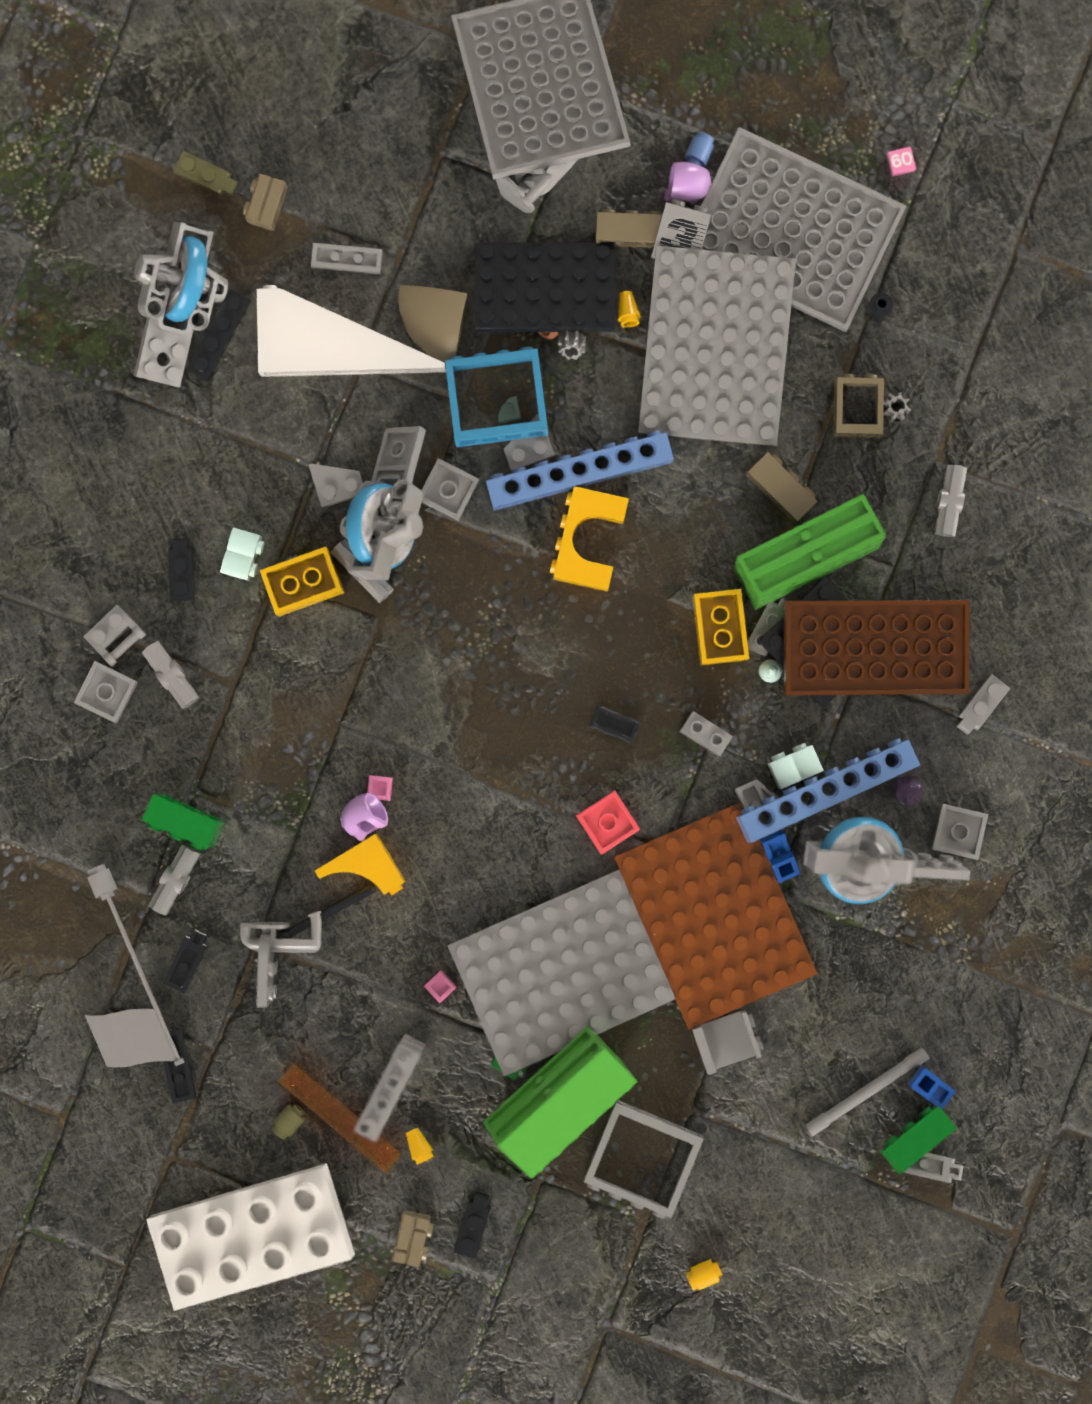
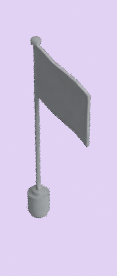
(131, 1034)

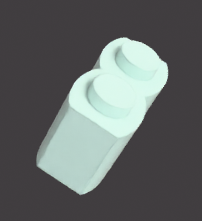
(241, 554)
(794, 766)

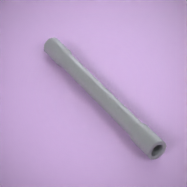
(825, 1119)

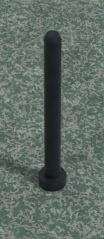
(329, 911)

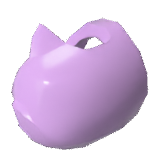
(687, 182)
(363, 815)

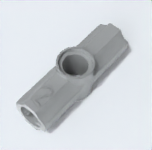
(950, 500)
(377, 588)
(170, 674)
(174, 879)

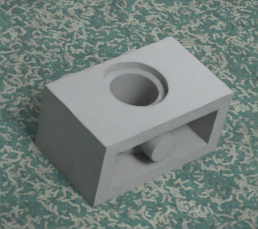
(705, 733)

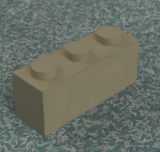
(628, 228)
(782, 487)

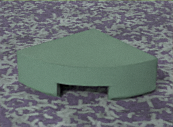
(509, 411)

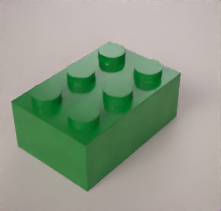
(183, 821)

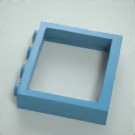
(497, 433)

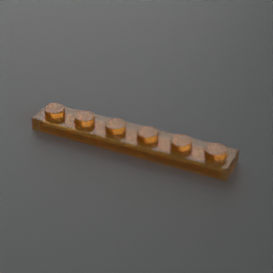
(338, 1116)

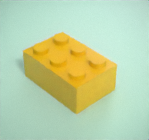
(302, 581)
(720, 627)

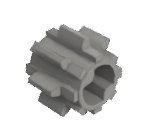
(572, 344)
(900, 413)

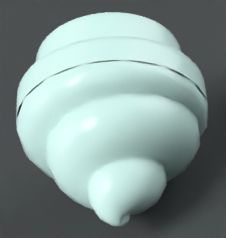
(770, 670)

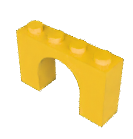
(585, 505)

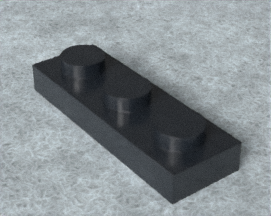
(180, 1077)

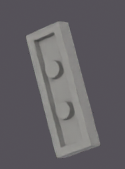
(346, 258)

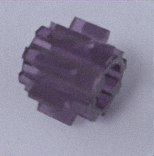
(908, 790)

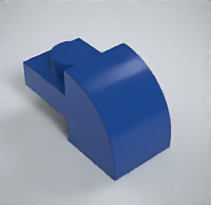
(780, 856)
(931, 1087)

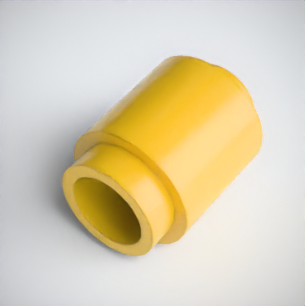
(704, 1275)

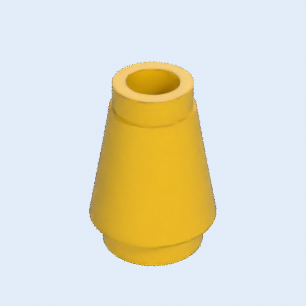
(628, 310)
(419, 1146)

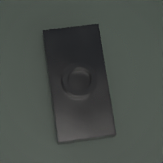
(614, 724)

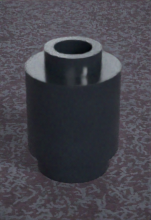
(876, 312)

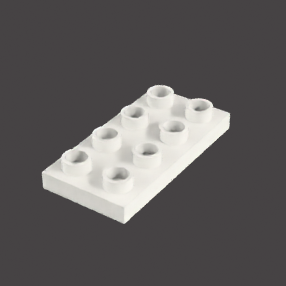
(250, 1237)

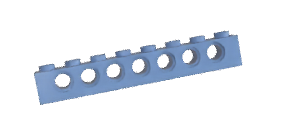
(655, 440)
(904, 760)

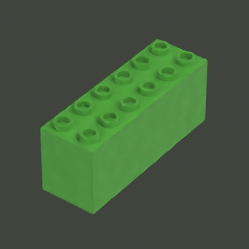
(809, 552)
(559, 1102)

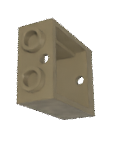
(858, 430)

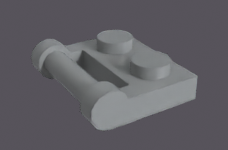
(111, 628)

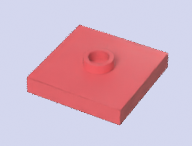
(608, 822)

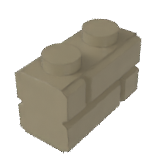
(265, 202)
(411, 1238)

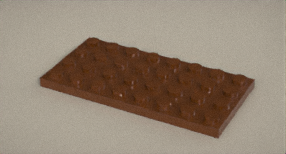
(876, 647)

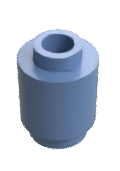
(699, 149)

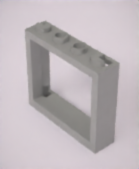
(390, 1087)
(657, 1123)

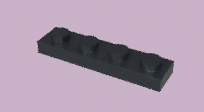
(218, 335)

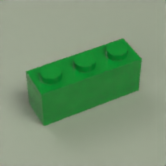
(917, 1138)

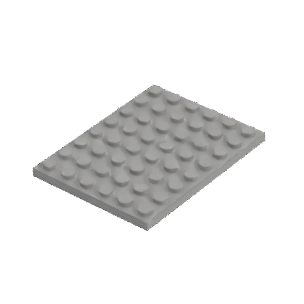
(539, 83)
(796, 209)
(716, 345)
(561, 970)

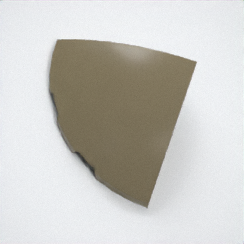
(433, 318)

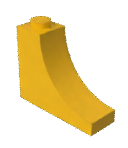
(368, 860)

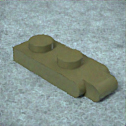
(204, 174)

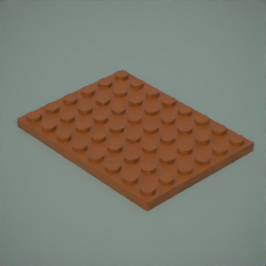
(715, 916)

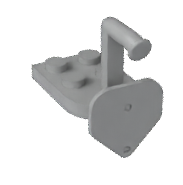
(525, 189)
(269, 943)

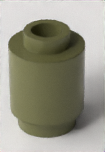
(288, 1121)

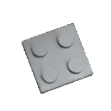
(448, 489)
(105, 692)
(959, 831)

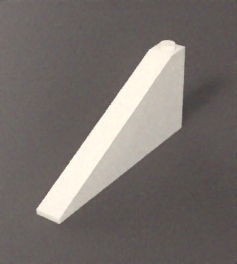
(311, 340)

